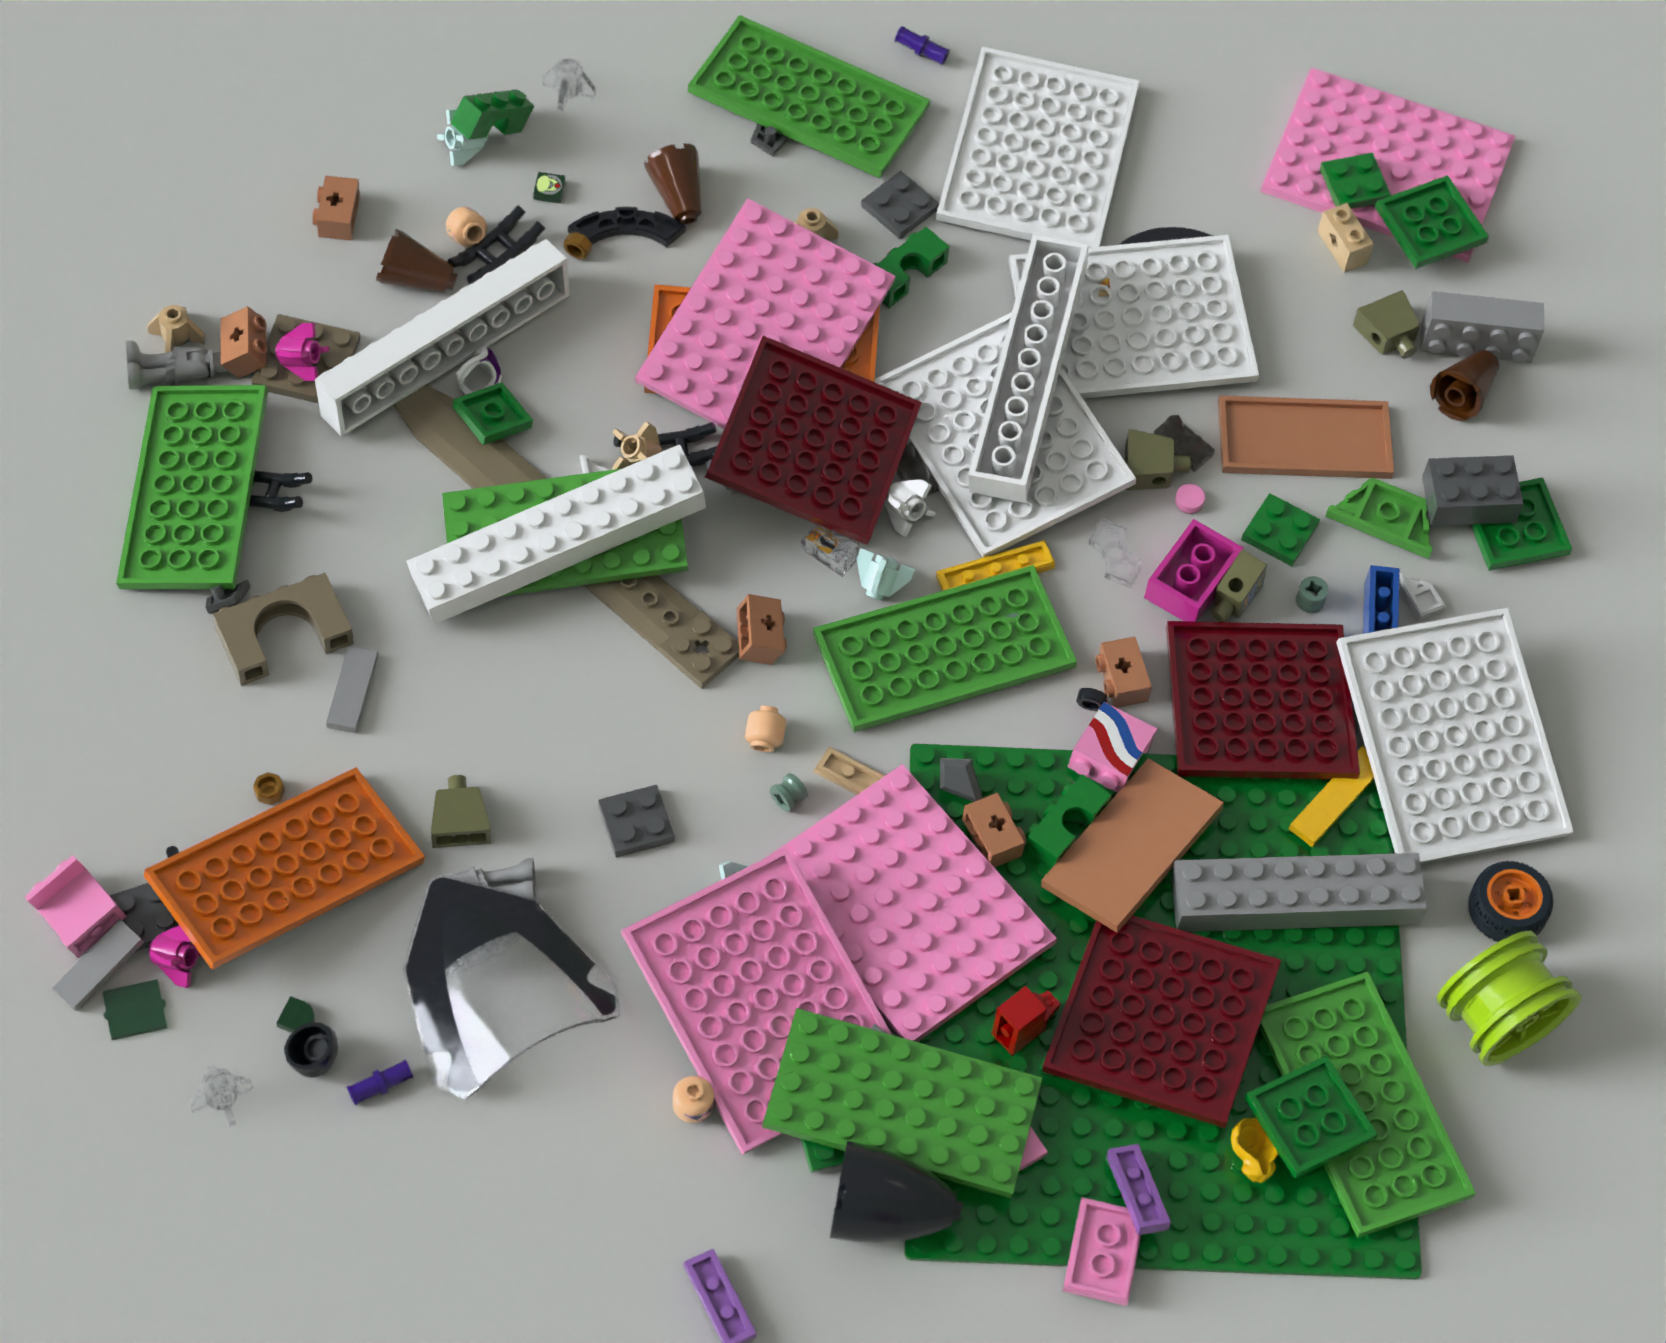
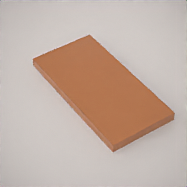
(1305, 437)
(1132, 845)

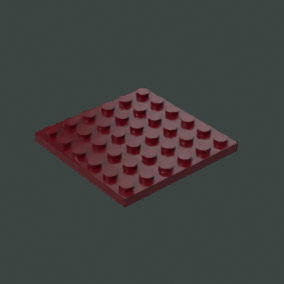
(814, 440)
(1260, 701)
(1163, 1018)

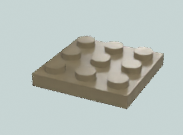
(284, 382)

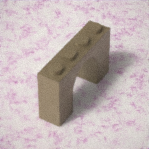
(308, 599)

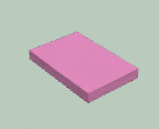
(1102, 1253)

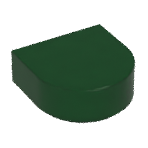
(295, 1015)

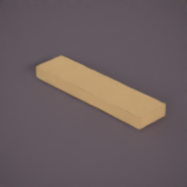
(846, 771)

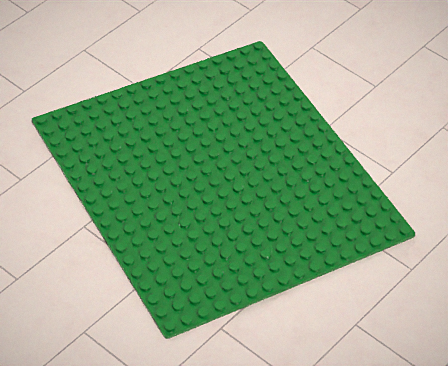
(1213, 1208)

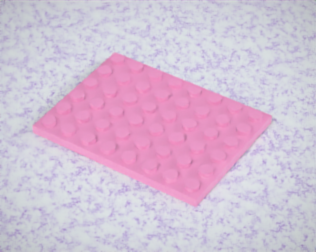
(1407, 139)
(760, 283)
(915, 904)
(734, 972)

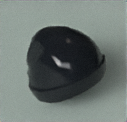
(312, 1049)

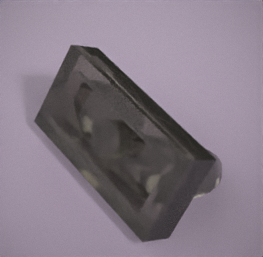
(1186, 441)
(913, 468)

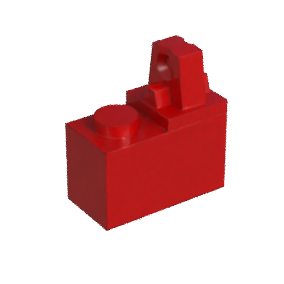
(1023, 1018)

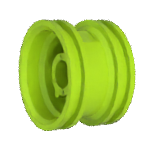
(1508, 998)

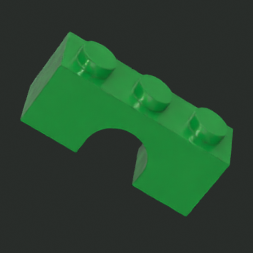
(501, 109)
(920, 252)
(1080, 803)

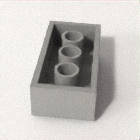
(1475, 323)

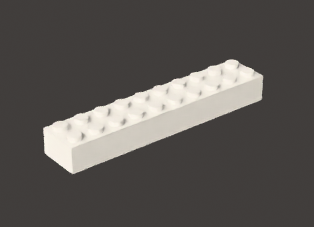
(442, 337)
(1028, 369)
(556, 534)

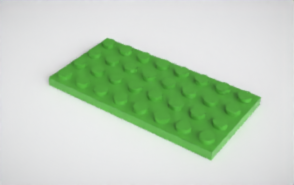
(809, 96)
(193, 487)
(647, 555)
(943, 648)
(905, 1097)
(1412, 1160)

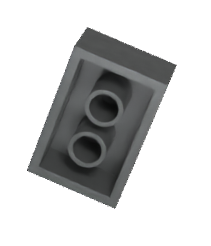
(1472, 490)

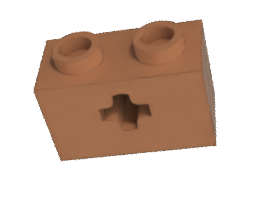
(337, 207)
(243, 342)
(760, 629)
(1123, 672)
(993, 830)

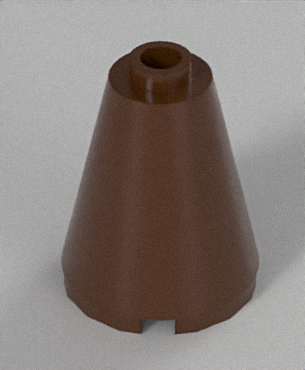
(677, 180)
(415, 266)
(1465, 385)

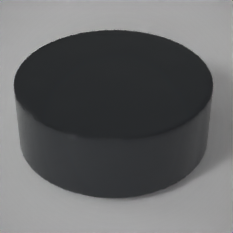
(1091, 698)

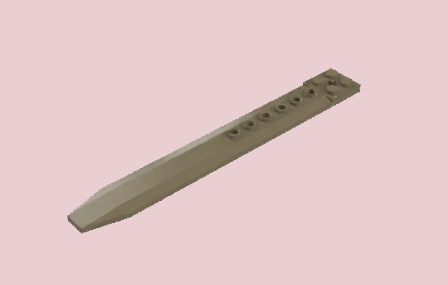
(643, 603)

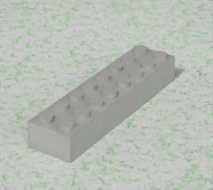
(1298, 892)

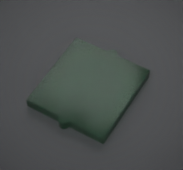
(134, 1009)

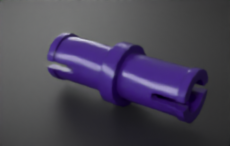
(922, 45)
(380, 1082)

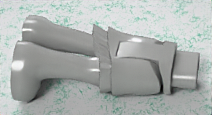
(179, 365)
(522, 873)

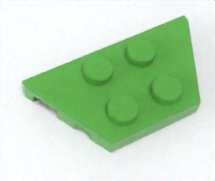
(1387, 515)

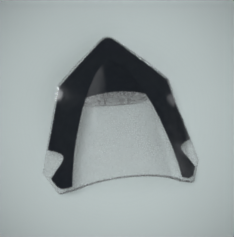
(494, 980)

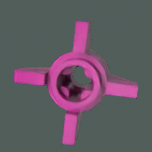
(299, 351)
(173, 954)

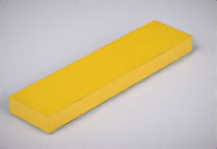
(1032, 554)
(1332, 803)

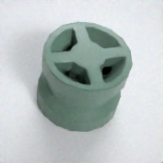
(1306, 599)
(788, 792)

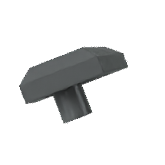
(768, 139)
(225, 598)
(960, 778)

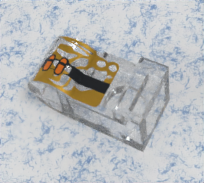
(830, 549)

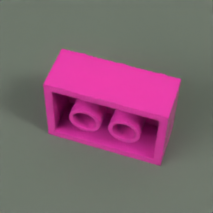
(1191, 572)

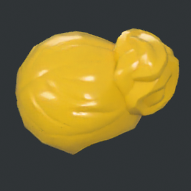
(1254, 1149)

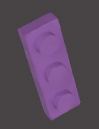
(1138, 1189)
(719, 1298)

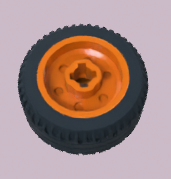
(1510, 900)

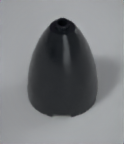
(889, 1198)

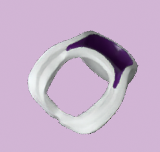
(487, 361)

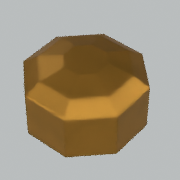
(577, 245)
(268, 788)

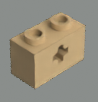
(1345, 237)

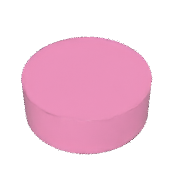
(1190, 498)

